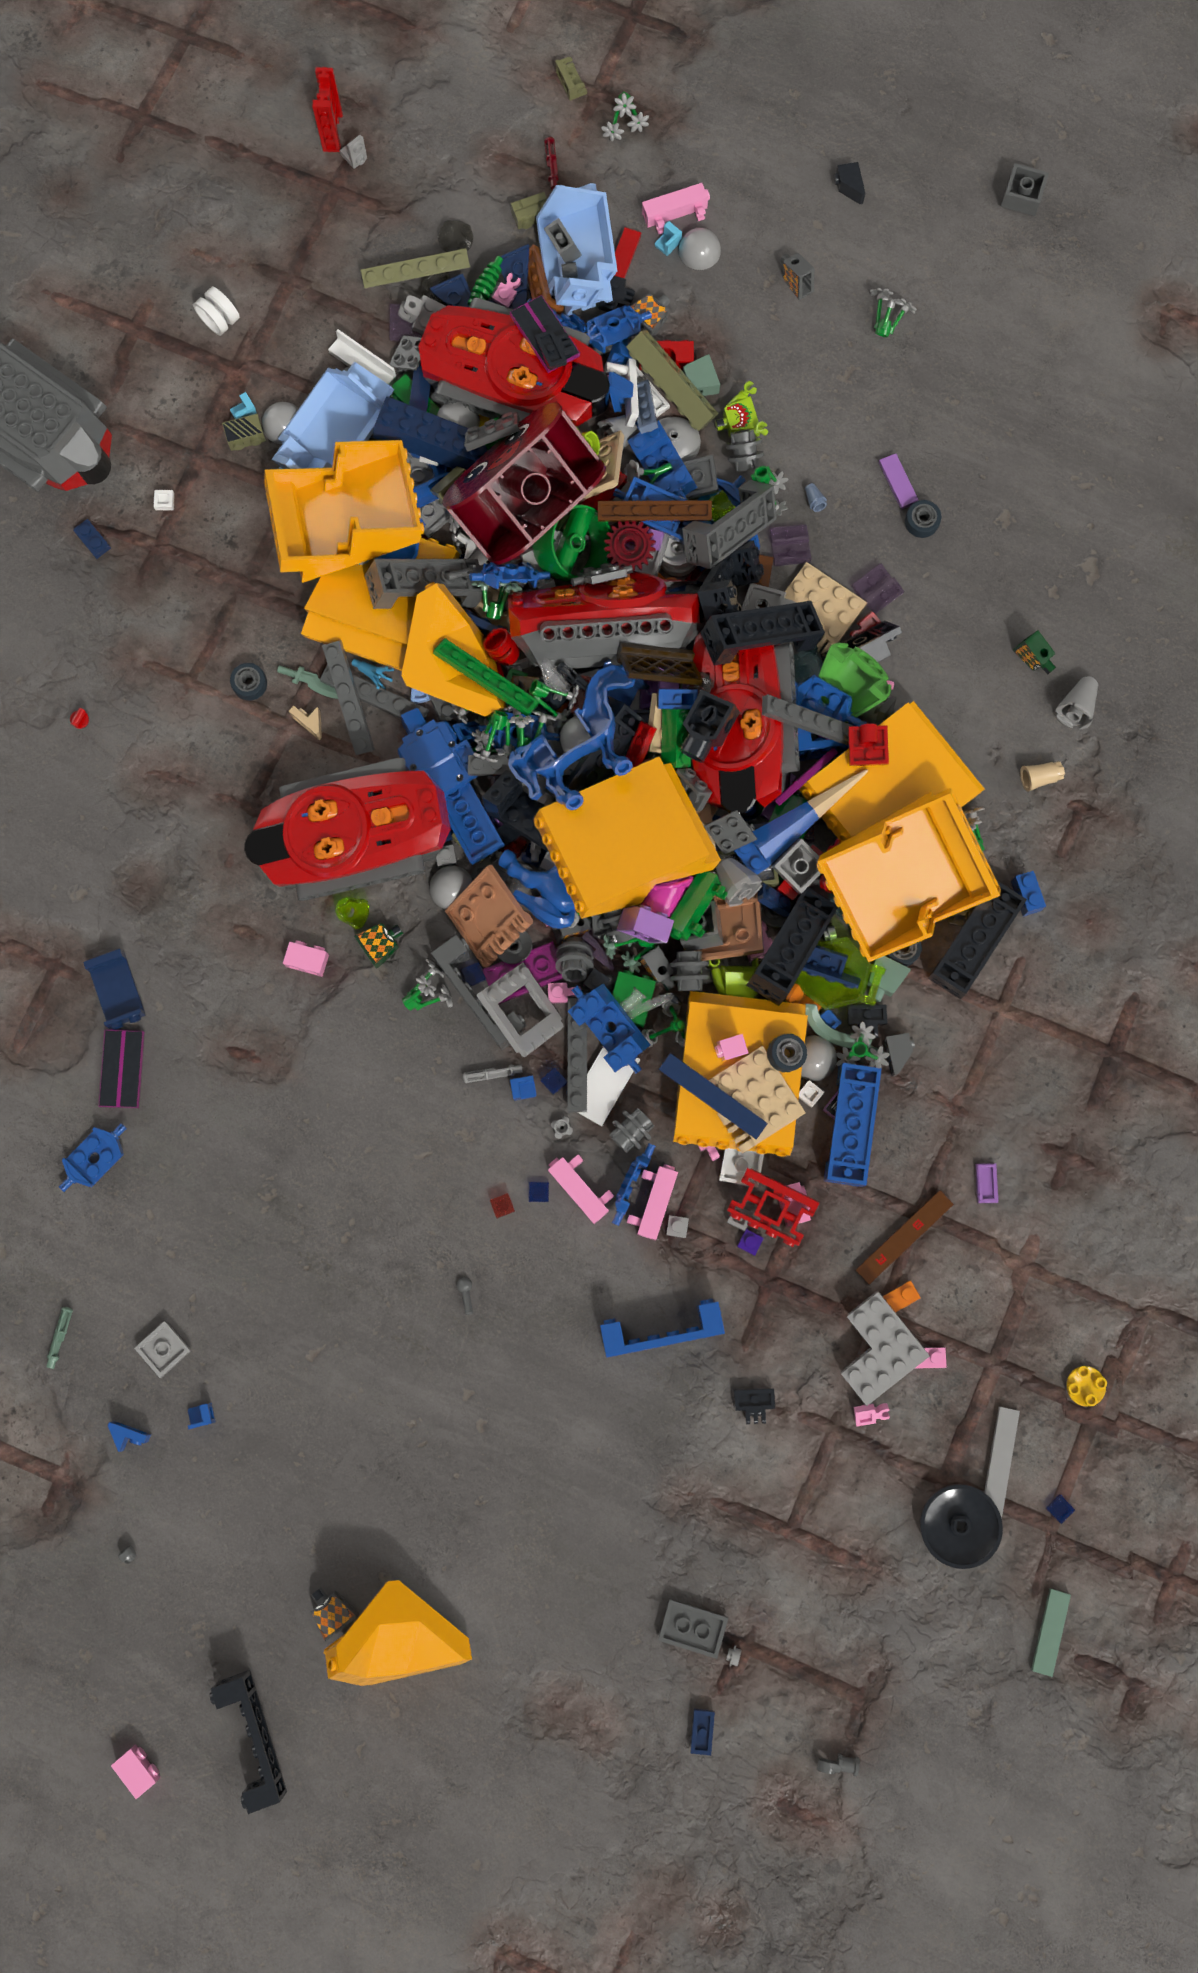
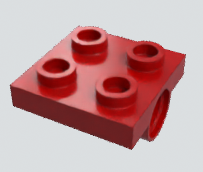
(868, 745)

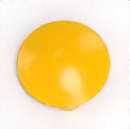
(1086, 1386)

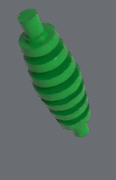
(487, 281)

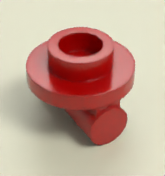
(79, 719)

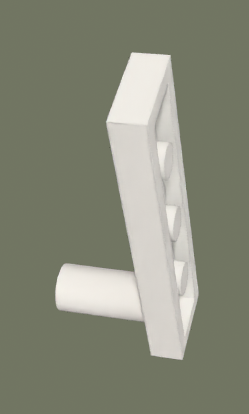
(628, 372)

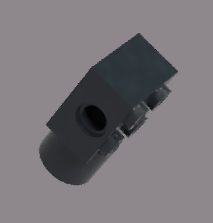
(707, 725)

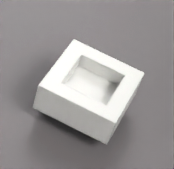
(164, 500)
(810, 1093)

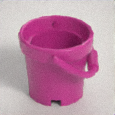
(667, 895)

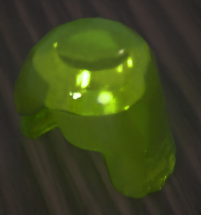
(720, 505)
(360, 915)

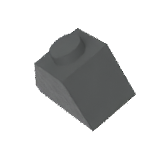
(900, 1049)

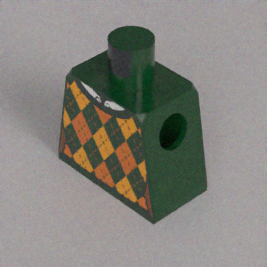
(1036, 652)
(379, 943)

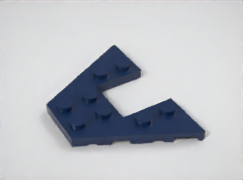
(457, 292)

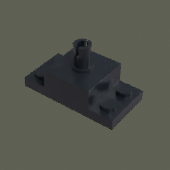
(874, 640)

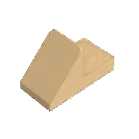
(309, 722)

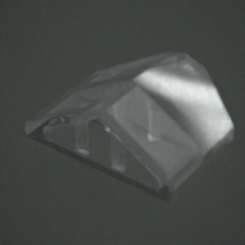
(553, 678)

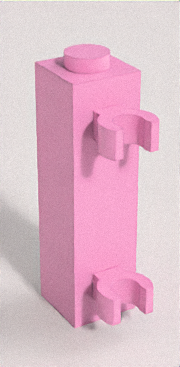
(675, 205)
(578, 1190)
(657, 1203)

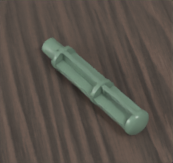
(60, 1332)

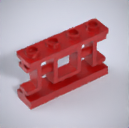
(327, 109)
(779, 1193)

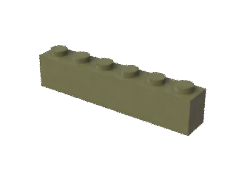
(415, 268)
(672, 380)

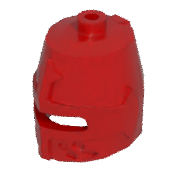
(501, 647)

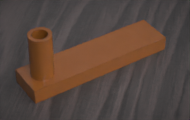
(538, 281)

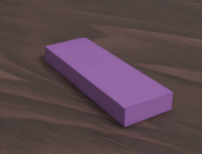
(898, 481)

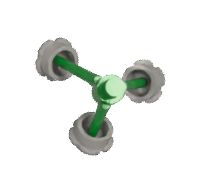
(671, 1010)

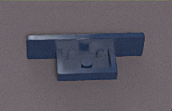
(830, 965)

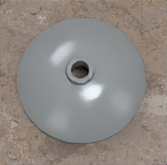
(687, 440)

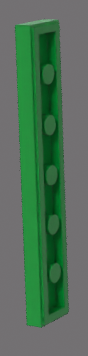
(486, 677)

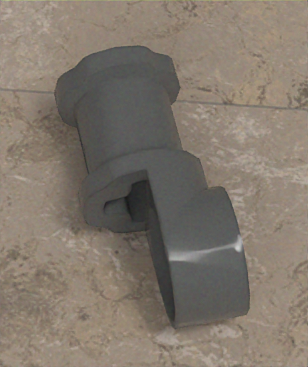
(843, 1764)

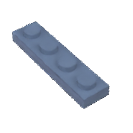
(647, 415)

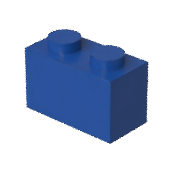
(1028, 887)

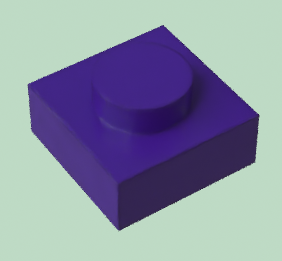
(750, 1242)

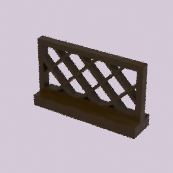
(653, 658)

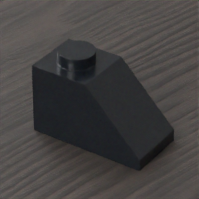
(850, 181)

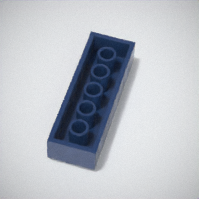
(425, 434)

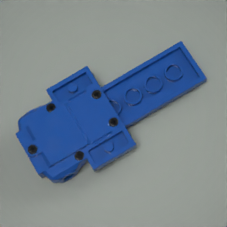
(439, 753)

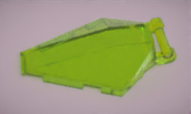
(834, 994)

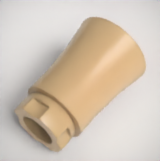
(1040, 775)

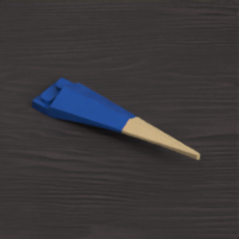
(783, 831)

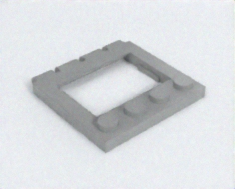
(505, 987)

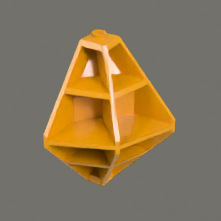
(439, 617)
(395, 1640)

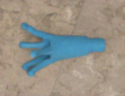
(373, 672)

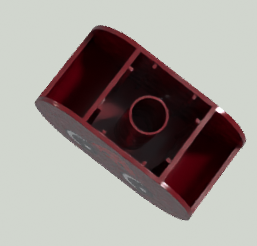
(524, 484)

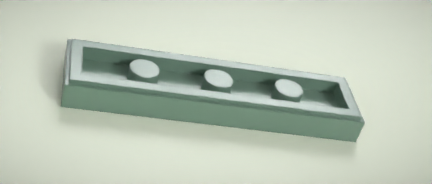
(1050, 1632)

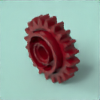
(634, 534)

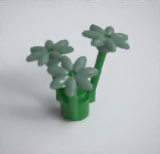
(495, 609)
(630, 961)

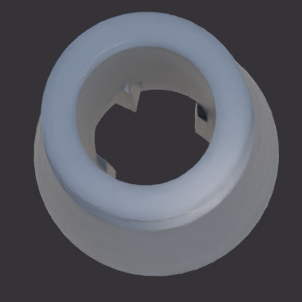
(815, 498)

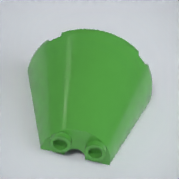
(855, 675)

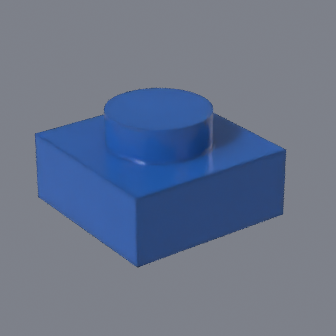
(830, 1019)

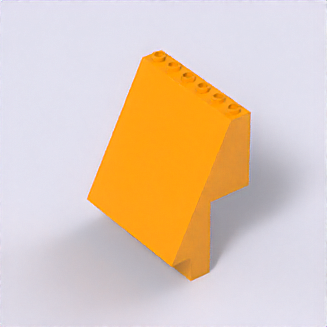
(343, 512)
(344, 611)
(917, 765)
(626, 838)
(908, 874)
(721, 1017)

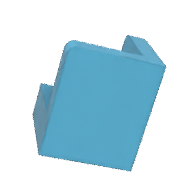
(670, 239)
(244, 409)

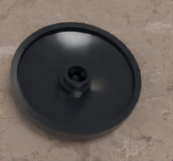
(961, 1526)

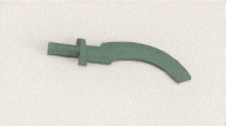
(309, 678)
(824, 1031)

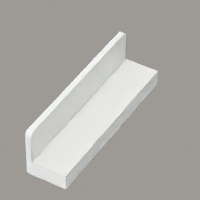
(350, 351)

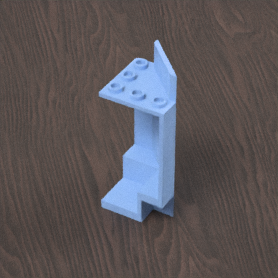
(587, 221)
(336, 410)

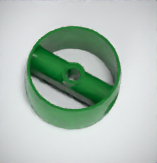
(561, 562)

